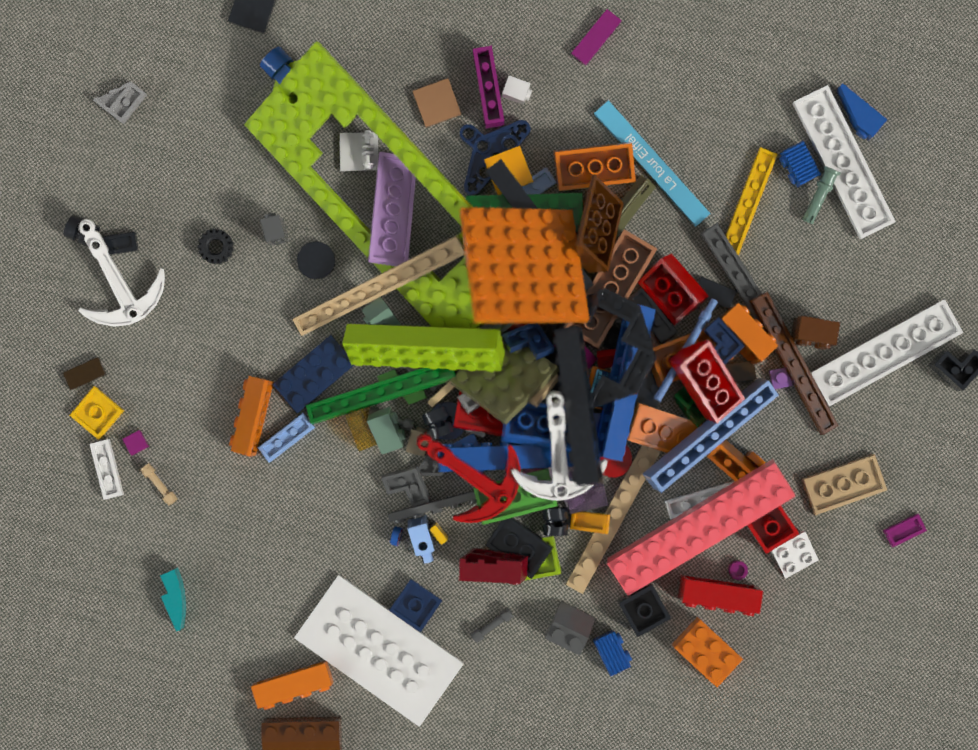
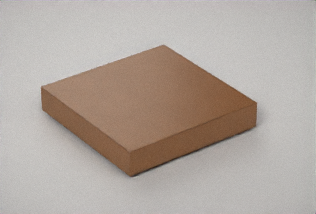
(437, 103)

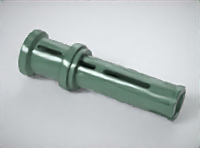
(824, 186)

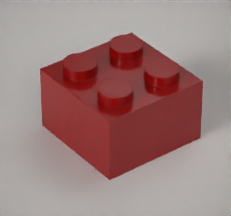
(773, 529)

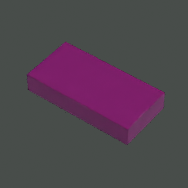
(904, 530)

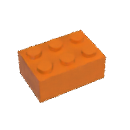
(749, 330)
(707, 652)

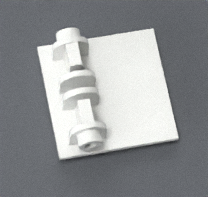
(358, 151)
(795, 554)

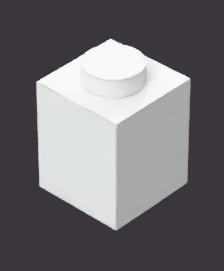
(517, 90)

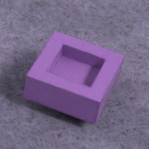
(780, 378)

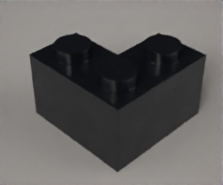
(956, 372)

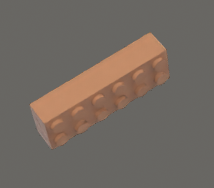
(626, 267)

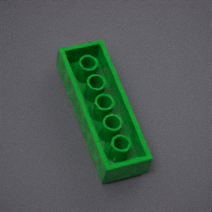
(561, 201)

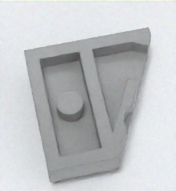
(122, 101)

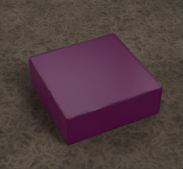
(135, 442)

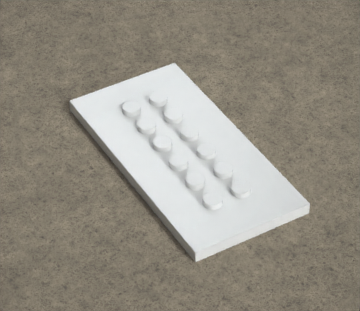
(379, 650)

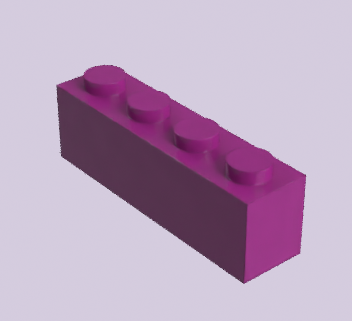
(488, 87)

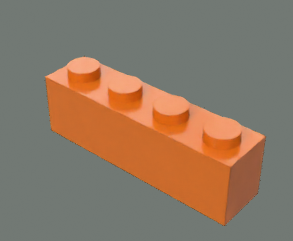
(731, 460)
(292, 684)

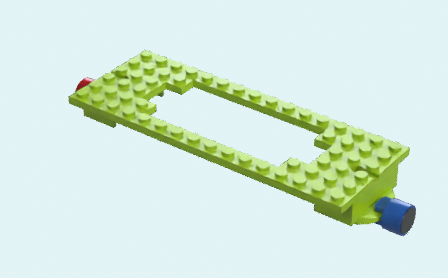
(300, 103)

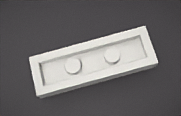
(106, 469)

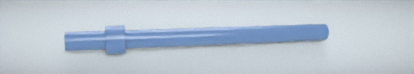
(704, 318)

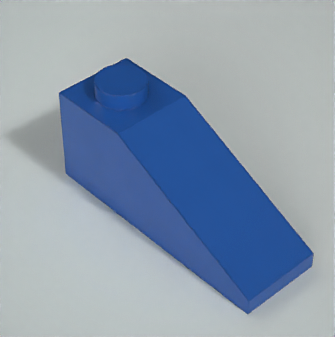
(861, 115)

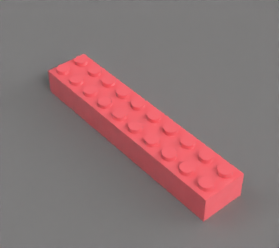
(700, 527)

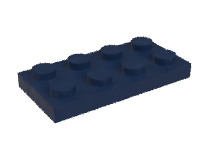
(313, 374)

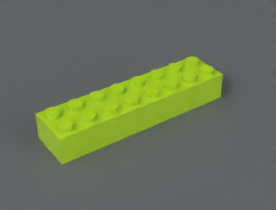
(424, 347)

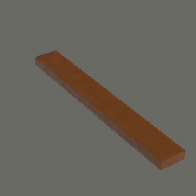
(794, 363)

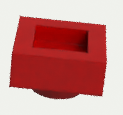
(605, 358)

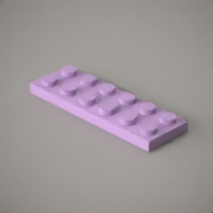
(391, 212)

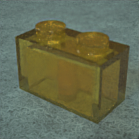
(360, 429)

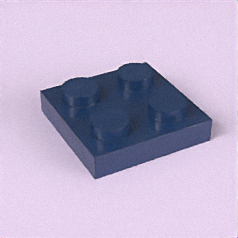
(415, 605)

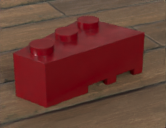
(493, 567)

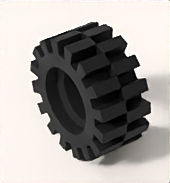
(204, 246)

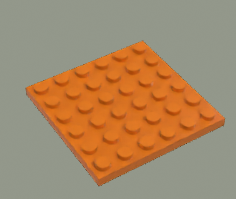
(523, 265)

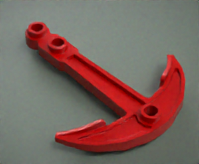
(483, 483)

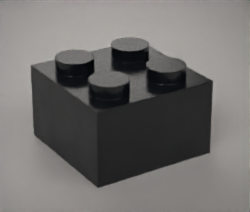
(644, 609)

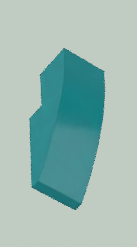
(174, 598)

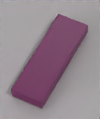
(596, 37)

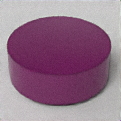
(738, 570)

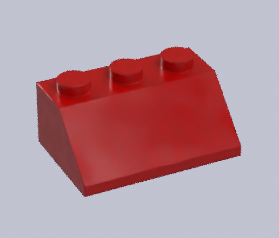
(673, 289)

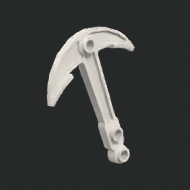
(120, 288)
(560, 476)

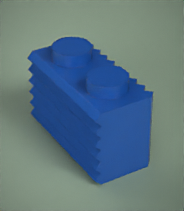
(799, 164)
(612, 652)

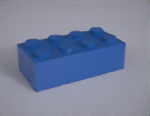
(531, 427)

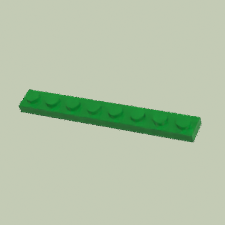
(377, 393)

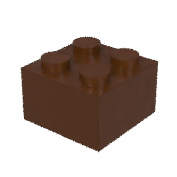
(815, 331)

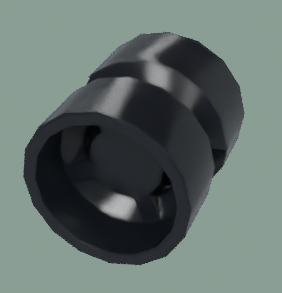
(72, 229)
(435, 416)
(557, 514)

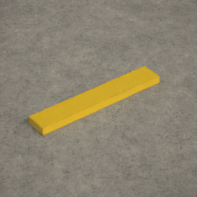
(750, 198)

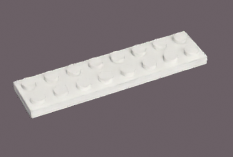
(840, 152)
(886, 352)

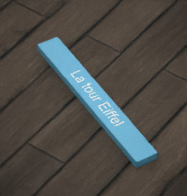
(652, 164)

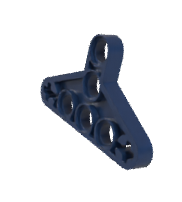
(495, 145)

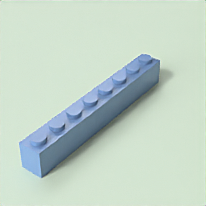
(708, 437)

